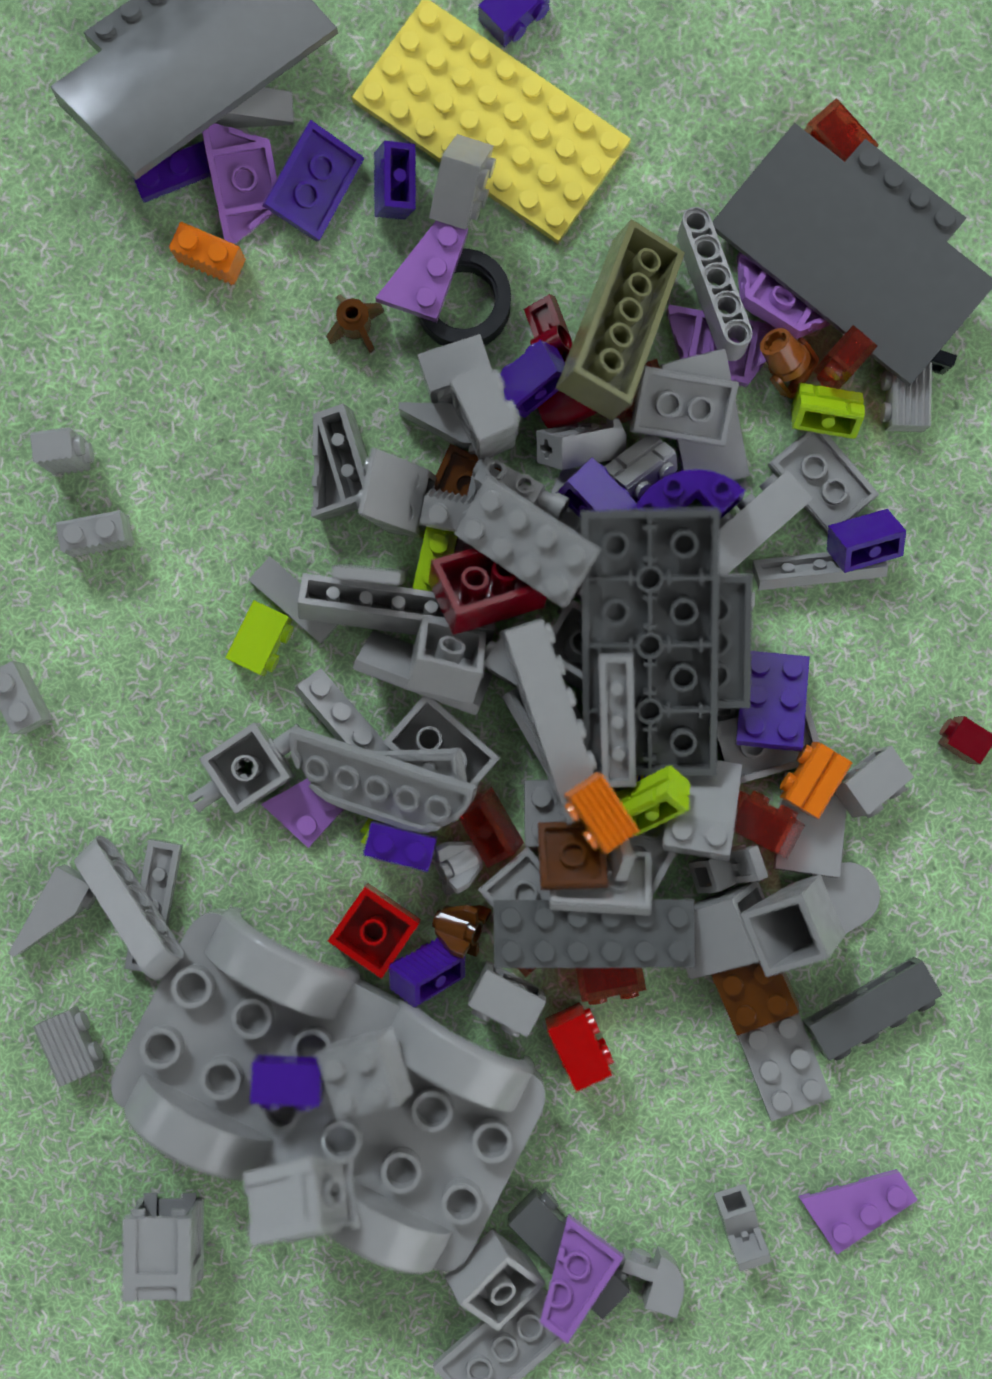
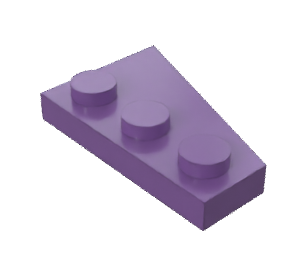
(426, 273)
(302, 812)
(859, 1207)
(578, 1278)

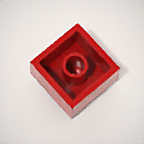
(374, 930)
(578, 1048)

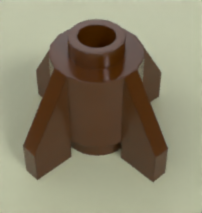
(357, 327)
(461, 928)

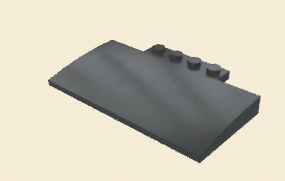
(180, 68)
(858, 246)
(685, 623)

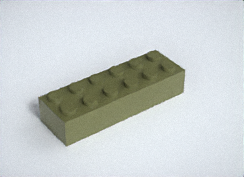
(621, 321)

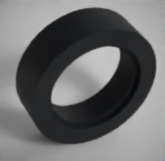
(488, 269)

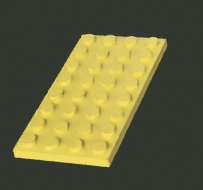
(452, 81)

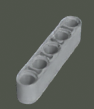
(715, 270)
(129, 908)

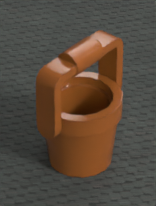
(788, 360)

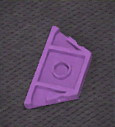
(241, 178)
(773, 302)
(694, 338)

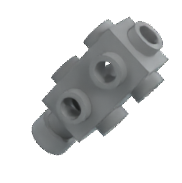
(536, 494)

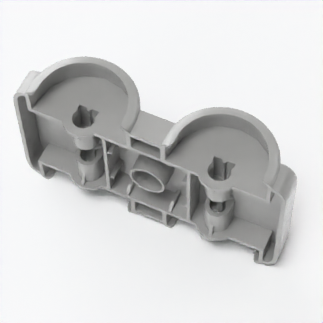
(420, 1169)

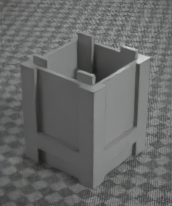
(301, 1200)
(163, 1248)

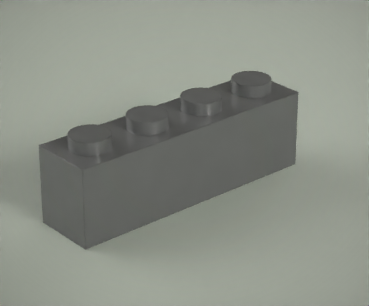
(873, 1008)
(543, 1227)

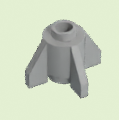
(456, 865)

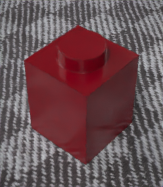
(966, 739)

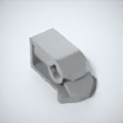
(577, 443)

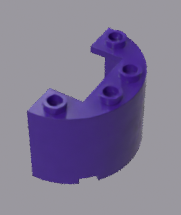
(686, 486)

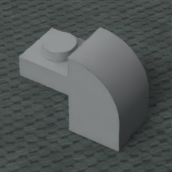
(716, 875)
(742, 1227)
(664, 1281)

